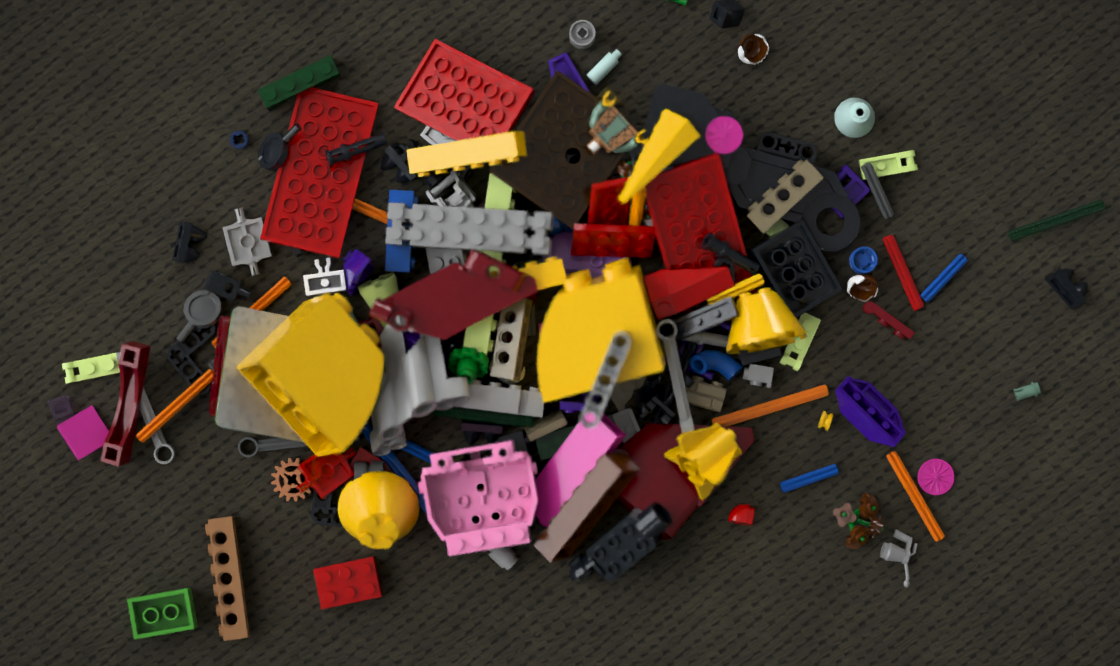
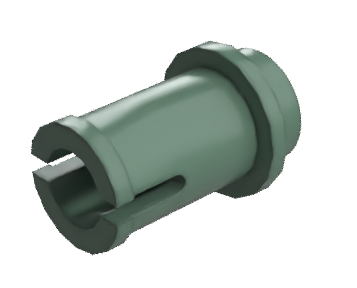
(1027, 391)

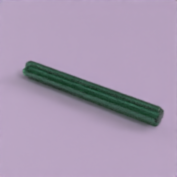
(1056, 220)
(486, 416)

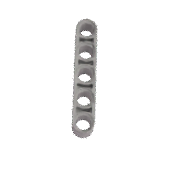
(601, 388)

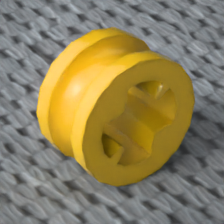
(825, 420)

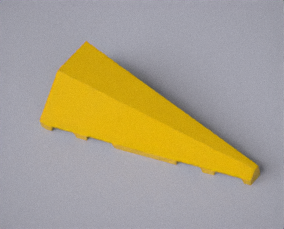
(667, 141)

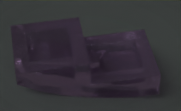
(61, 409)

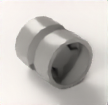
(582, 34)

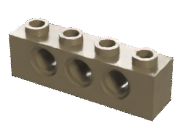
(765, 221)
(516, 347)

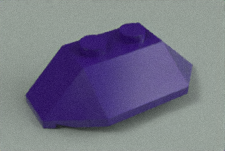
(870, 411)

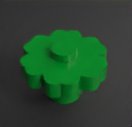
(468, 363)

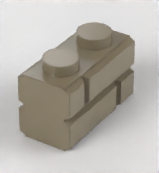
(706, 395)

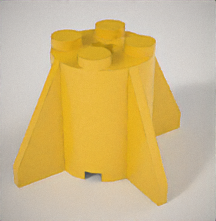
(705, 456)

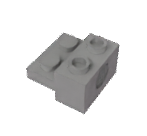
(442, 258)

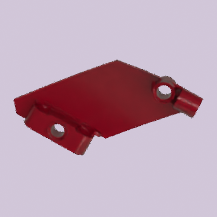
(455, 297)

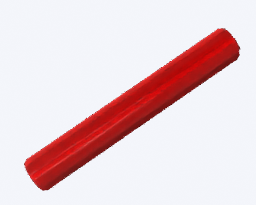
(903, 272)

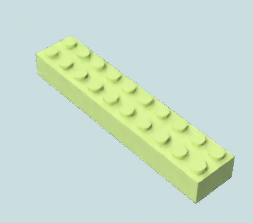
(479, 334)

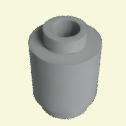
(503, 556)

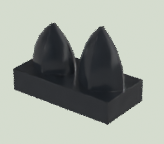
(390, 161)
(187, 234)
(1070, 293)
(473, 429)

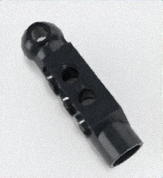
(623, 543)

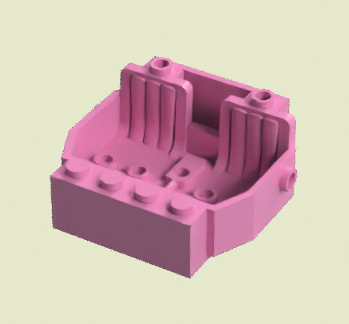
(454, 498)

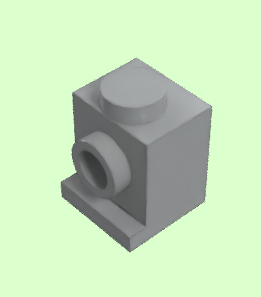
(758, 374)

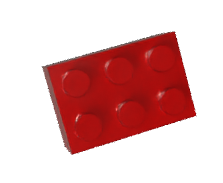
(347, 582)

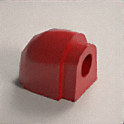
(742, 514)

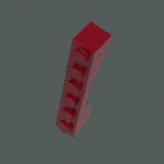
(133, 368)

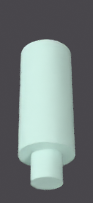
(606, 64)

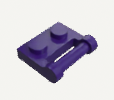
(855, 188)
(576, 402)

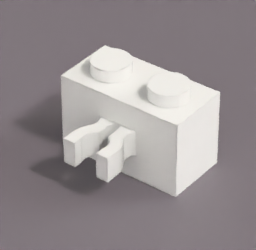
(324, 282)

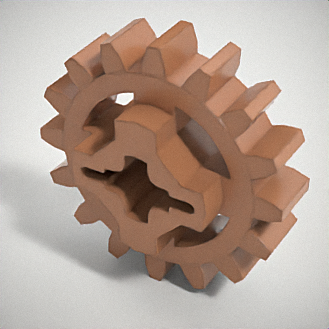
(287, 486)

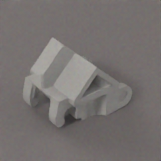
(462, 197)

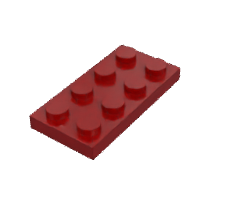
(612, 240)

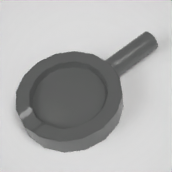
(201, 311)

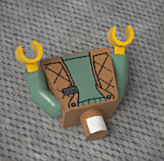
(612, 129)

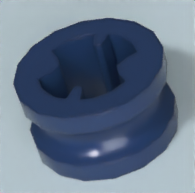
(238, 134)

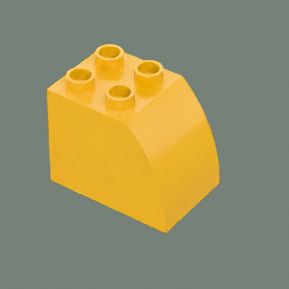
(582, 327)
(319, 373)

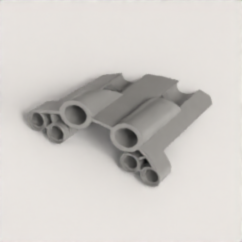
(413, 389)

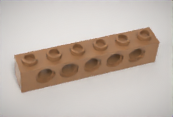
(233, 567)

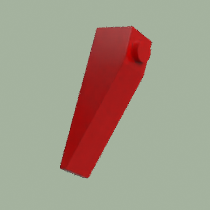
(681, 289)

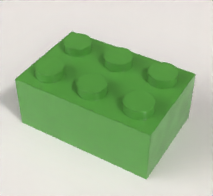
(162, 613)

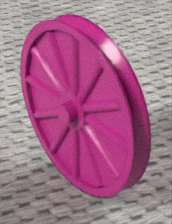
(724, 135)
(935, 476)

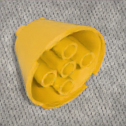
(762, 323)
(378, 509)

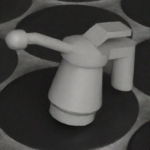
(892, 552)

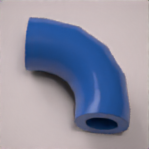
(715, 361)

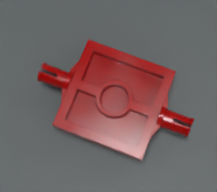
(326, 472)

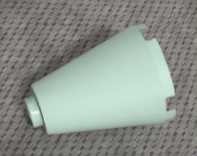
(849, 122)

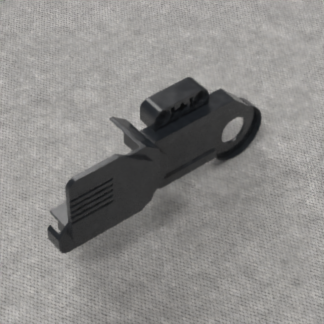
(754, 171)

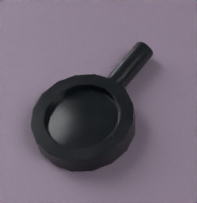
(276, 148)

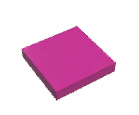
(84, 432)

